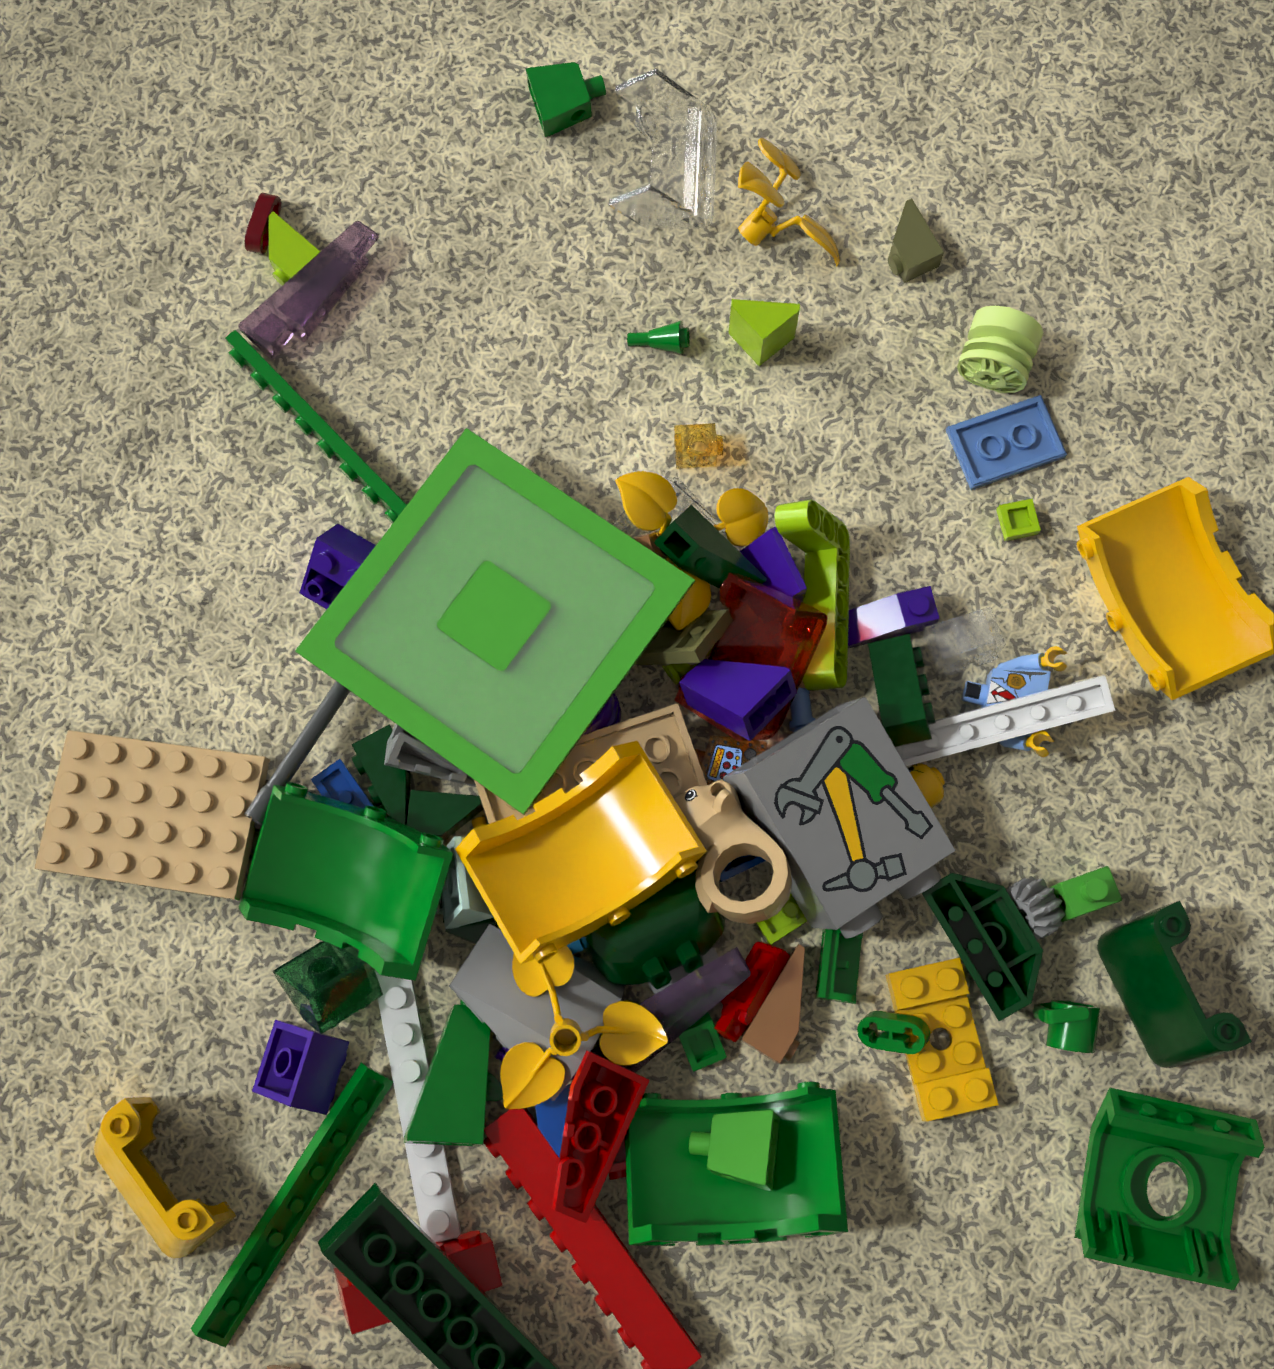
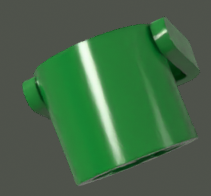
(1070, 1024)

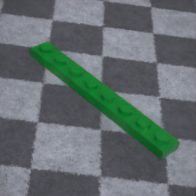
(310, 422)
(291, 1206)

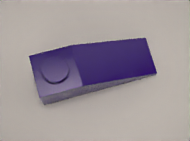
(892, 617)

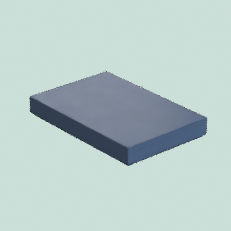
(1006, 442)

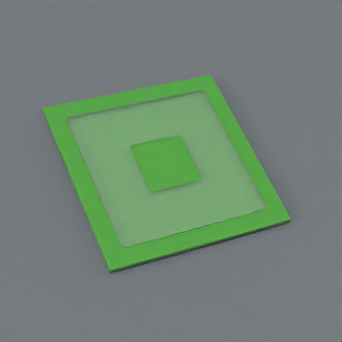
(495, 619)

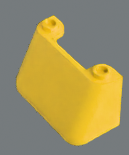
(172, 1224)

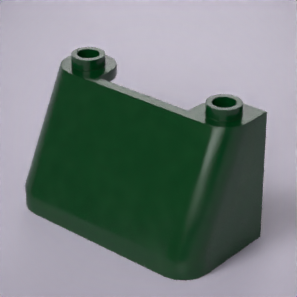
(1158, 993)

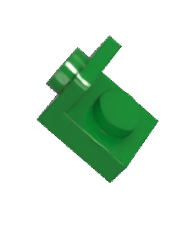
(702, 1044)

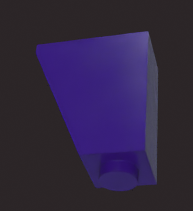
(738, 693)

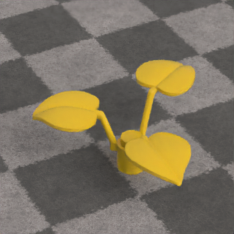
(763, 219)
(647, 503)
(531, 1074)

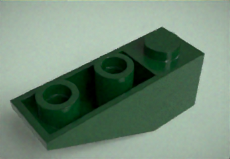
(703, 550)
(389, 784)

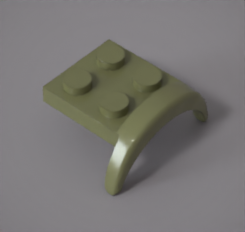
(688, 644)

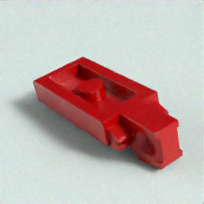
(745, 1000)

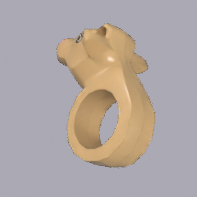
(729, 834)

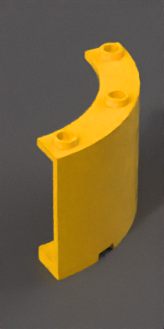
(1175, 589)
(582, 855)

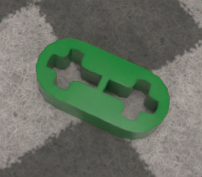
(893, 1026)

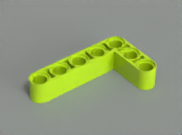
(827, 583)

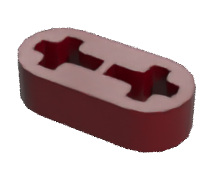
(258, 228)

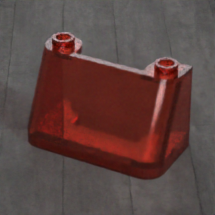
(765, 631)

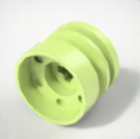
(1000, 349)

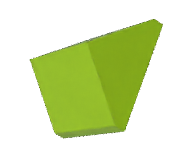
(762, 326)

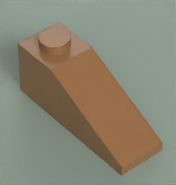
(778, 1018)

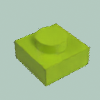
(1018, 520)

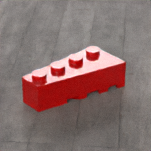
(471, 1252)

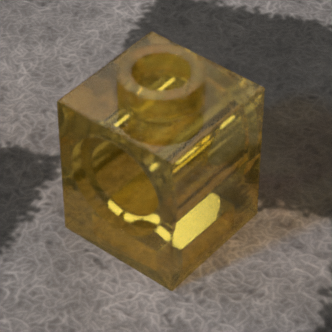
(688, 434)

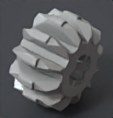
(1037, 906)

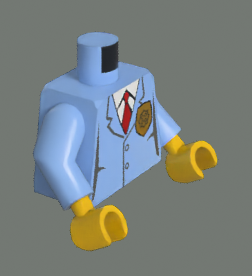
(1014, 680)

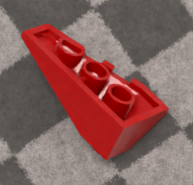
(596, 1121)

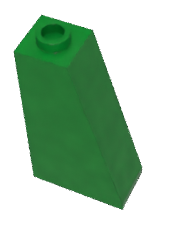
(455, 1086)

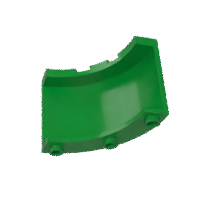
(347, 877)
(681, 1201)

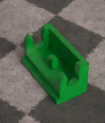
(838, 967)

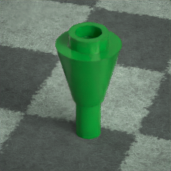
(667, 338)

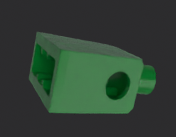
(562, 95)

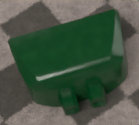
(657, 937)

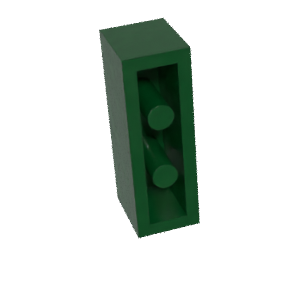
(901, 690)

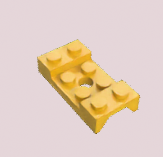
(951, 1078)

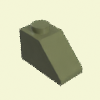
(913, 246)

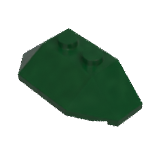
(989, 939)

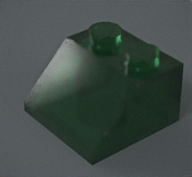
(328, 984)

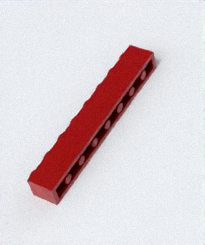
(594, 1246)

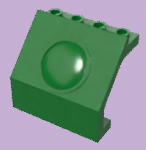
(1114, 1211)

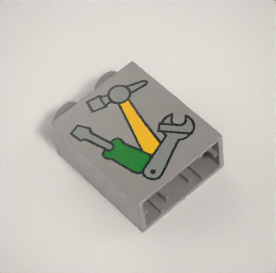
(843, 817)

